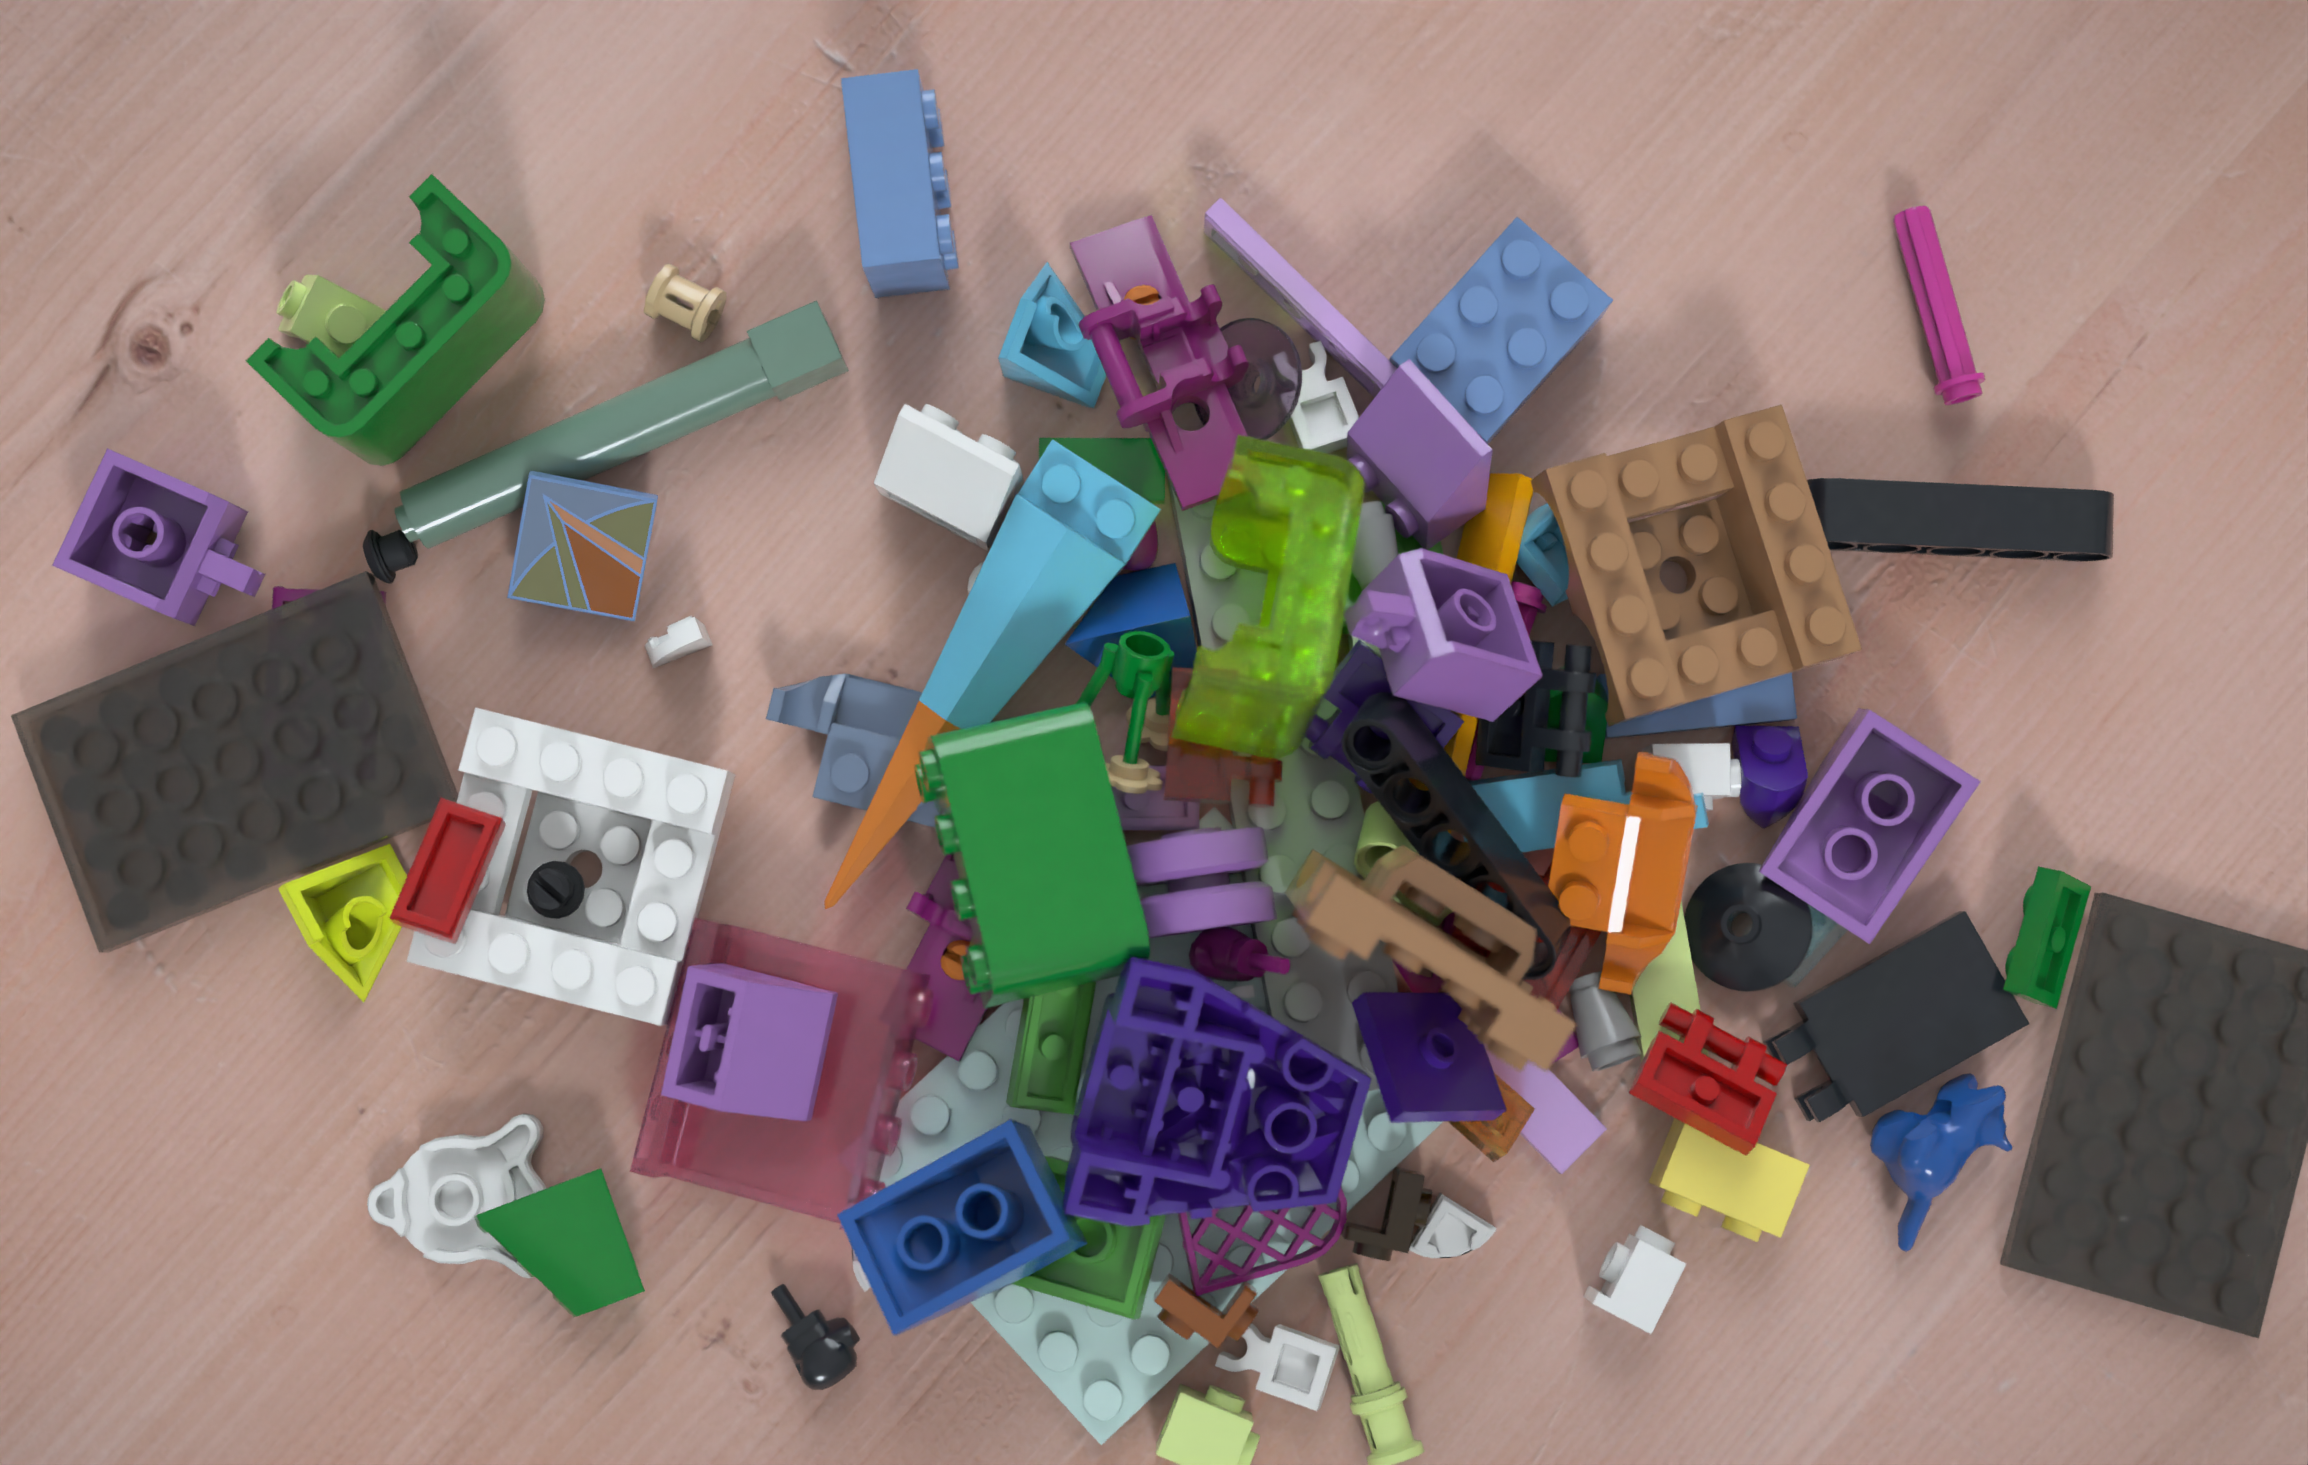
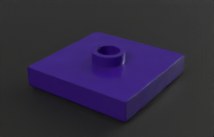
(1426, 1058)

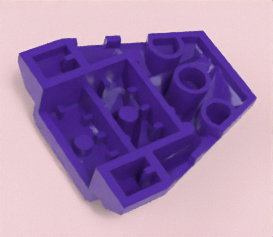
(1205, 1106)

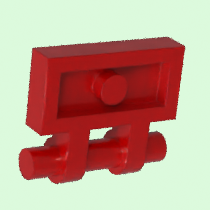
(1702, 1090)

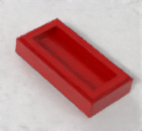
(448, 871)

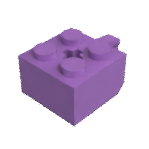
(190, 549)
(1447, 633)

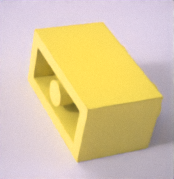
(1750, 1190)

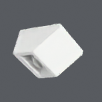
(949, 475)

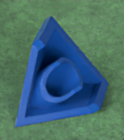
(1138, 601)

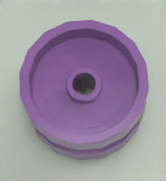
(1198, 881)

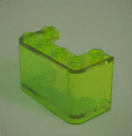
(1298, 523)

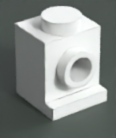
(1706, 768)
(1638, 1279)

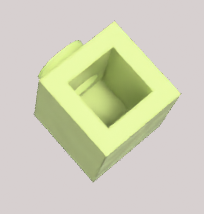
(1207, 1429)

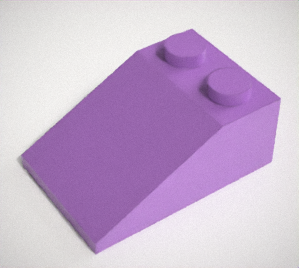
(1867, 824)

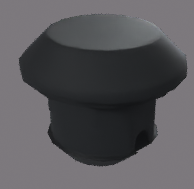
(388, 554)
(555, 889)

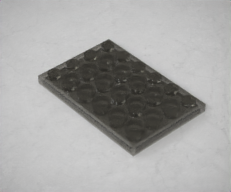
(235, 762)
(2170, 1118)

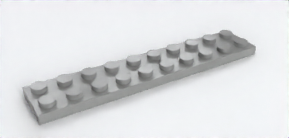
(1312, 809)

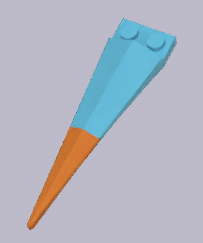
(1044, 570)

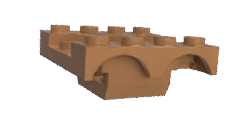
(1754, 561)
(1497, 1006)

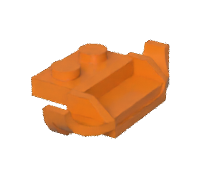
(1627, 866)

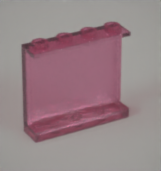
(868, 1062)

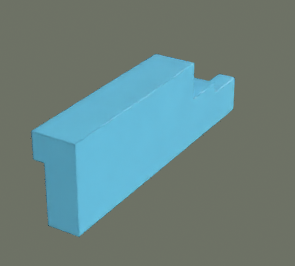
(1531, 801)

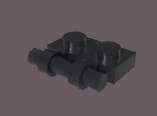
(1522, 731)

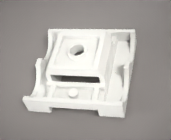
(647, 822)

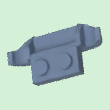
(862, 729)

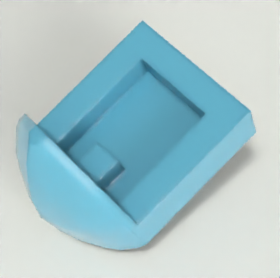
(1544, 555)

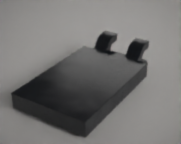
(1900, 1019)

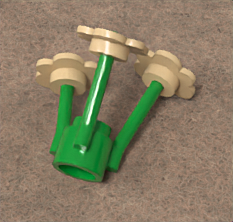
(1139, 667)

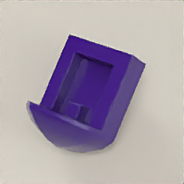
(1771, 771)

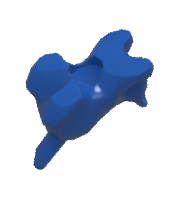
(1931, 1149)

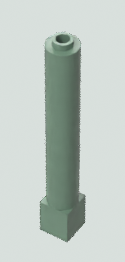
(774, 361)

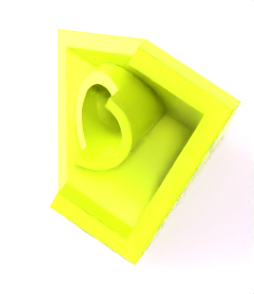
(348, 914)

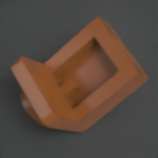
(1191, 1313)

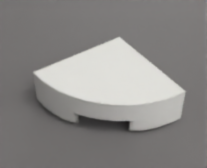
(682, 639)
(1450, 1231)

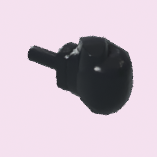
(818, 1347)

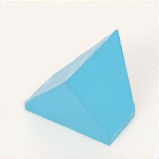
(1048, 346)

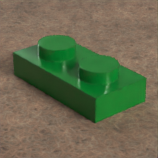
(2046, 937)

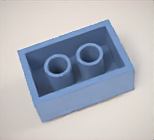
(899, 183)
(1504, 328)

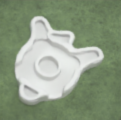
(453, 1181)

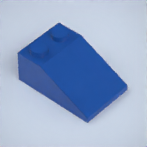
(961, 1227)

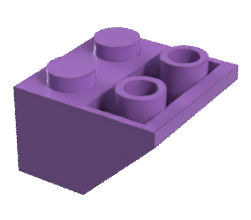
(749, 1043)

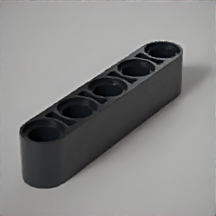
(1965, 519)
(1450, 806)

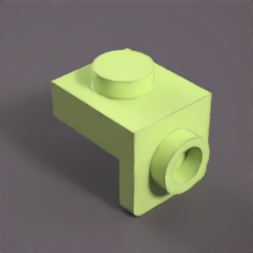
(325, 312)

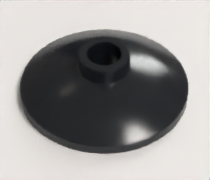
(1772, 947)

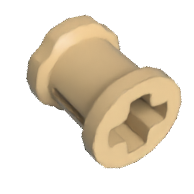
(663, 301)

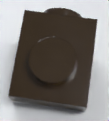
(1405, 1207)

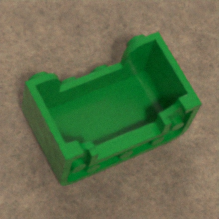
(423, 347)
(1034, 853)

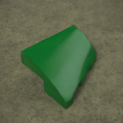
(569, 1242)

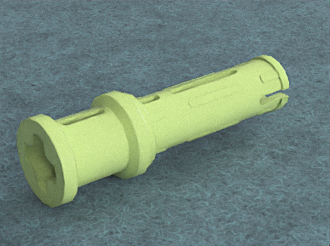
(1376, 1395)

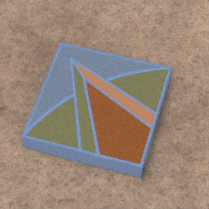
(582, 546)

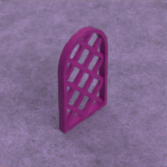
(1203, 1284)

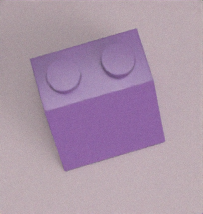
(1420, 458)

